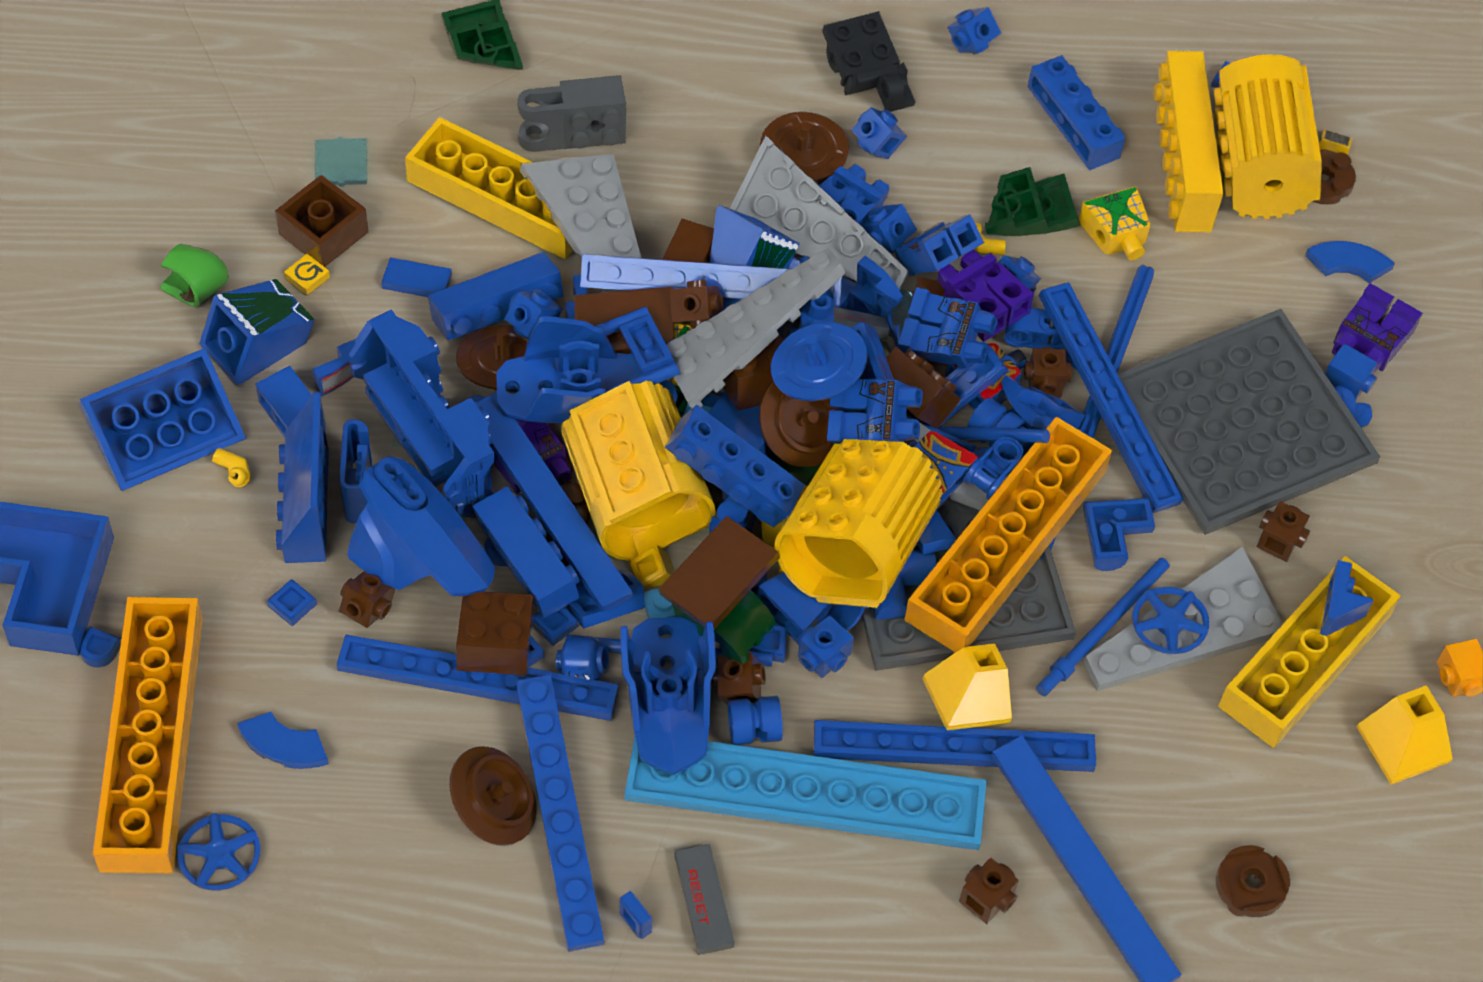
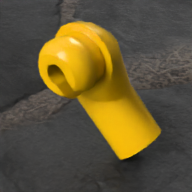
(992, 246)
(237, 467)

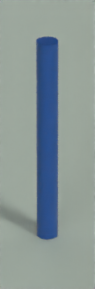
(994, 434)

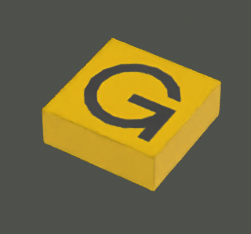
(307, 274)

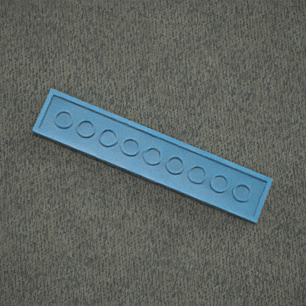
(819, 794)

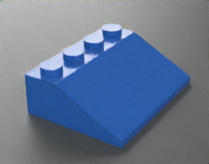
(161, 419)
(304, 486)

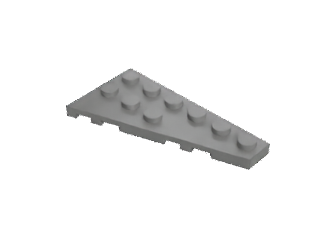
(586, 204)
(800, 209)
(747, 327)
(1237, 614)

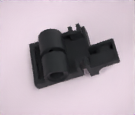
(867, 60)

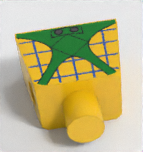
(1117, 222)

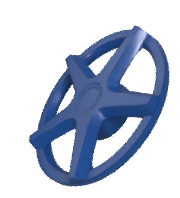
(1171, 619)
(218, 851)

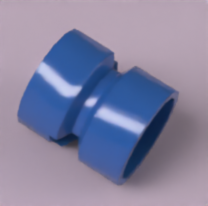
(993, 415)
(755, 720)

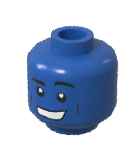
(583, 658)

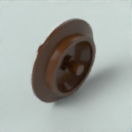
(810, 142)
(486, 351)
(795, 427)
(492, 796)

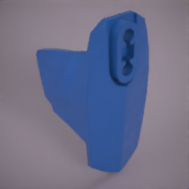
(560, 370)
(415, 533)
(674, 703)

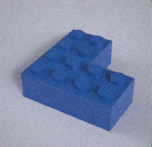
(56, 572)

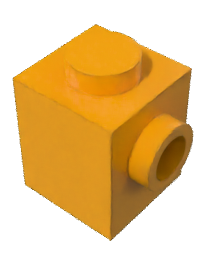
(1462, 668)

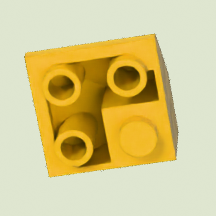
(971, 688)
(1407, 735)

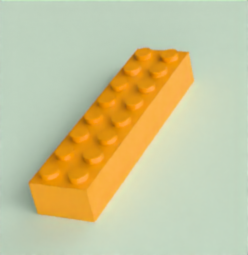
(1007, 536)
(148, 736)

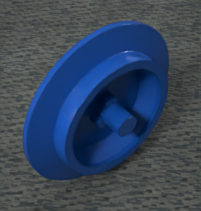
(819, 361)

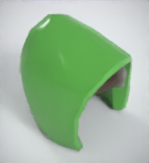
(194, 274)

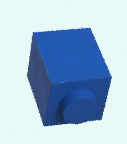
(1352, 370)

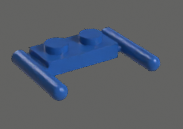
(645, 346)

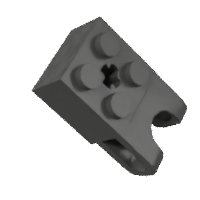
(574, 114)

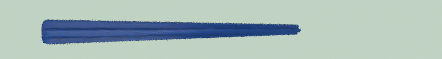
(1119, 341)

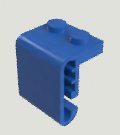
(354, 448)

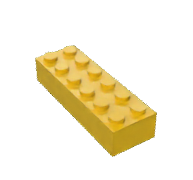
(1188, 141)
(483, 182)
(1301, 662)

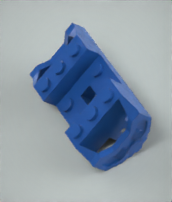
(406, 390)

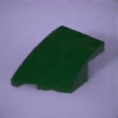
(482, 35)
(1031, 206)
(740, 628)

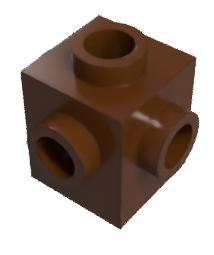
(695, 303)
(1048, 370)
(1283, 530)
(366, 599)
(738, 679)
(989, 890)

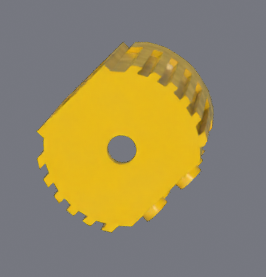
(1267, 136)
(628, 478)
(858, 521)

